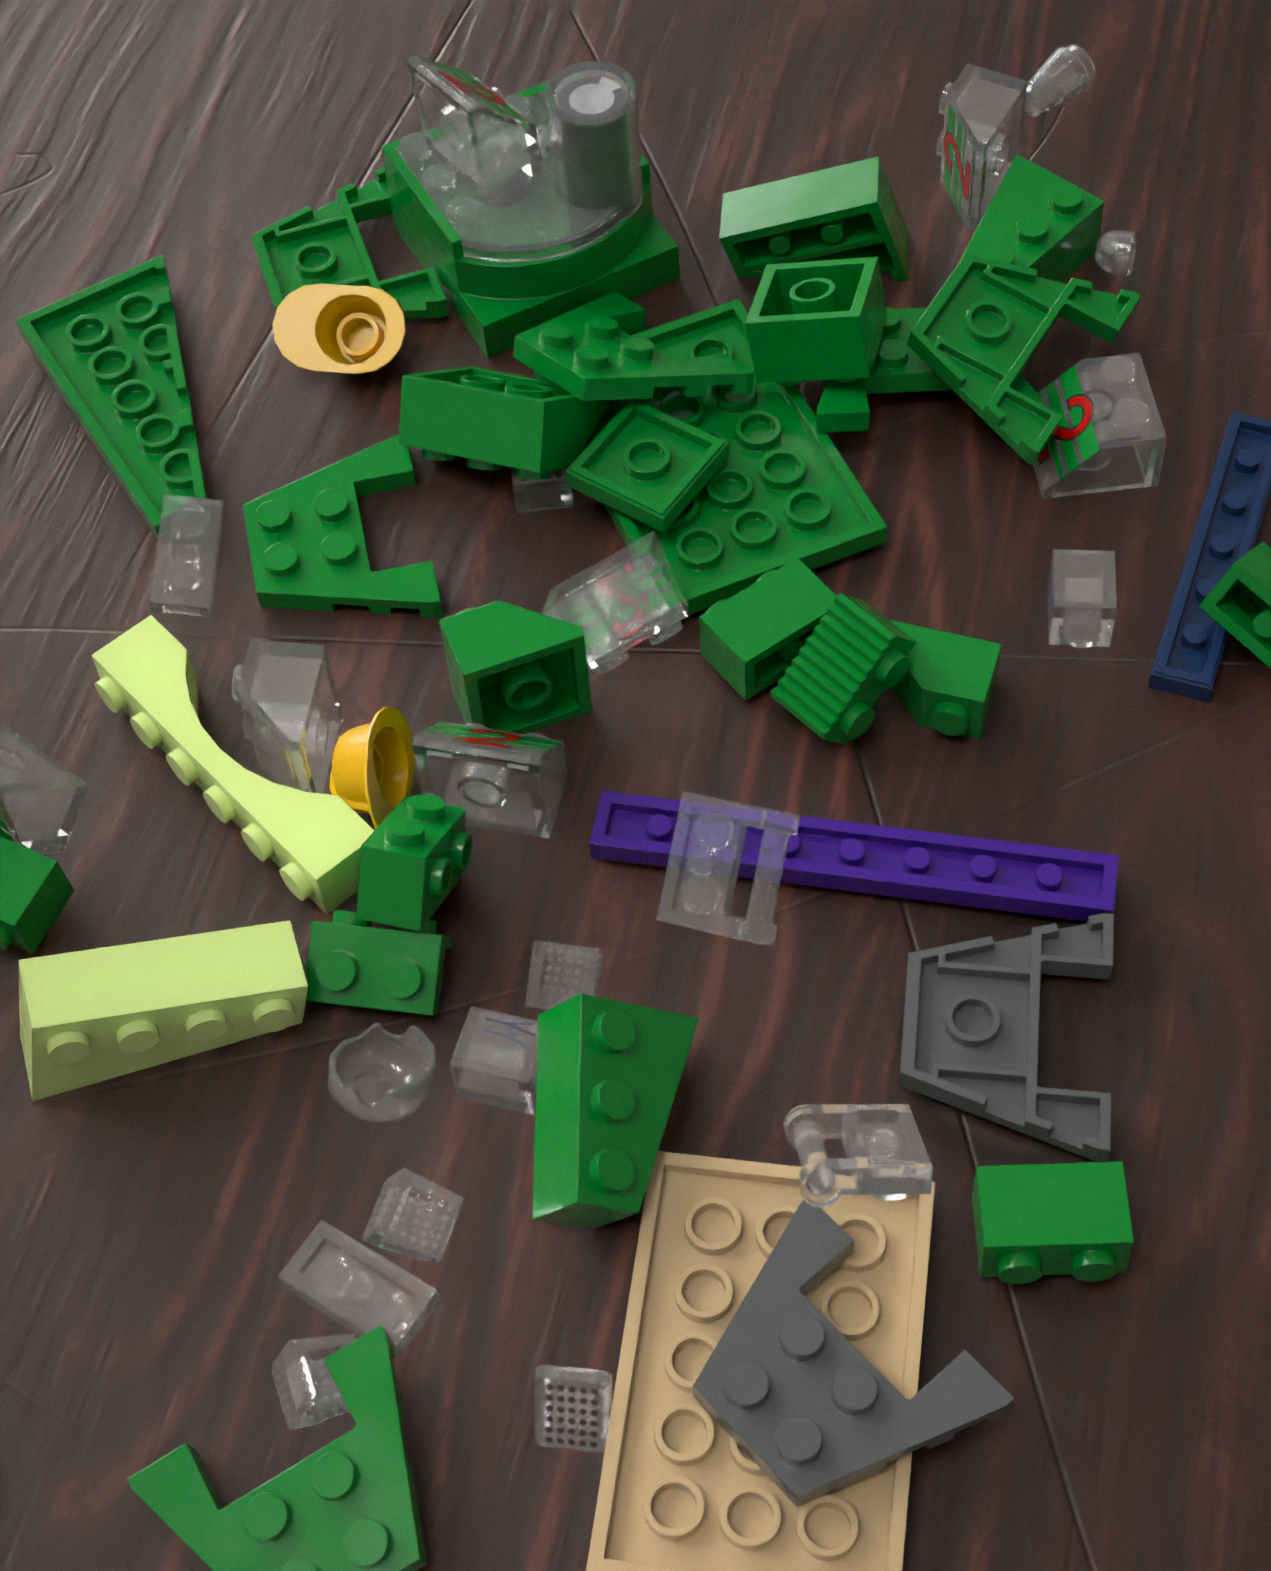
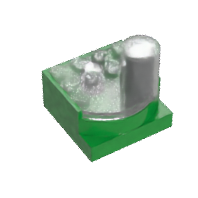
(557, 236)

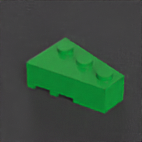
(816, 218)
(1039, 222)

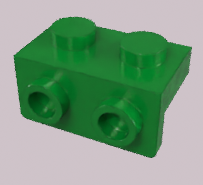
(375, 965)

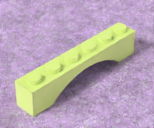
(305, 833)

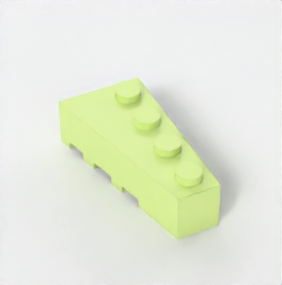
(154, 1002)

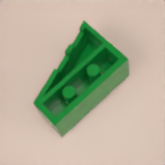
(602, 1105)

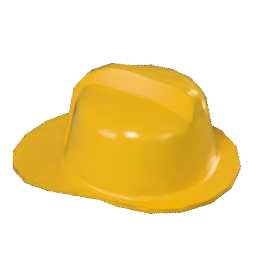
(339, 328)
(374, 765)

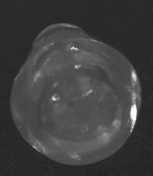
(1059, 79)

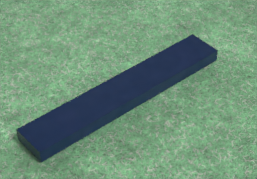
(1223, 534)

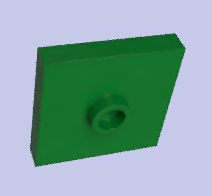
(647, 464)

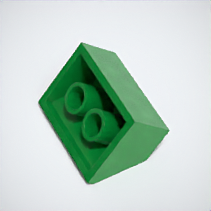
(495, 420)

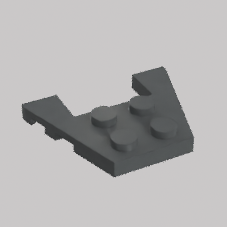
(977, 1031)
(807, 1397)

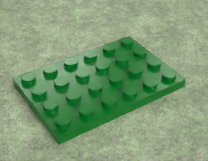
(775, 494)

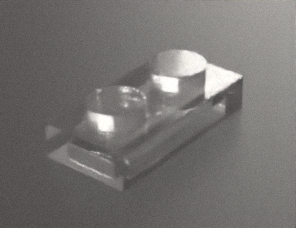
(187, 555)
(358, 1286)

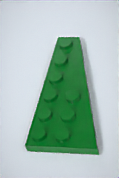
(125, 380)

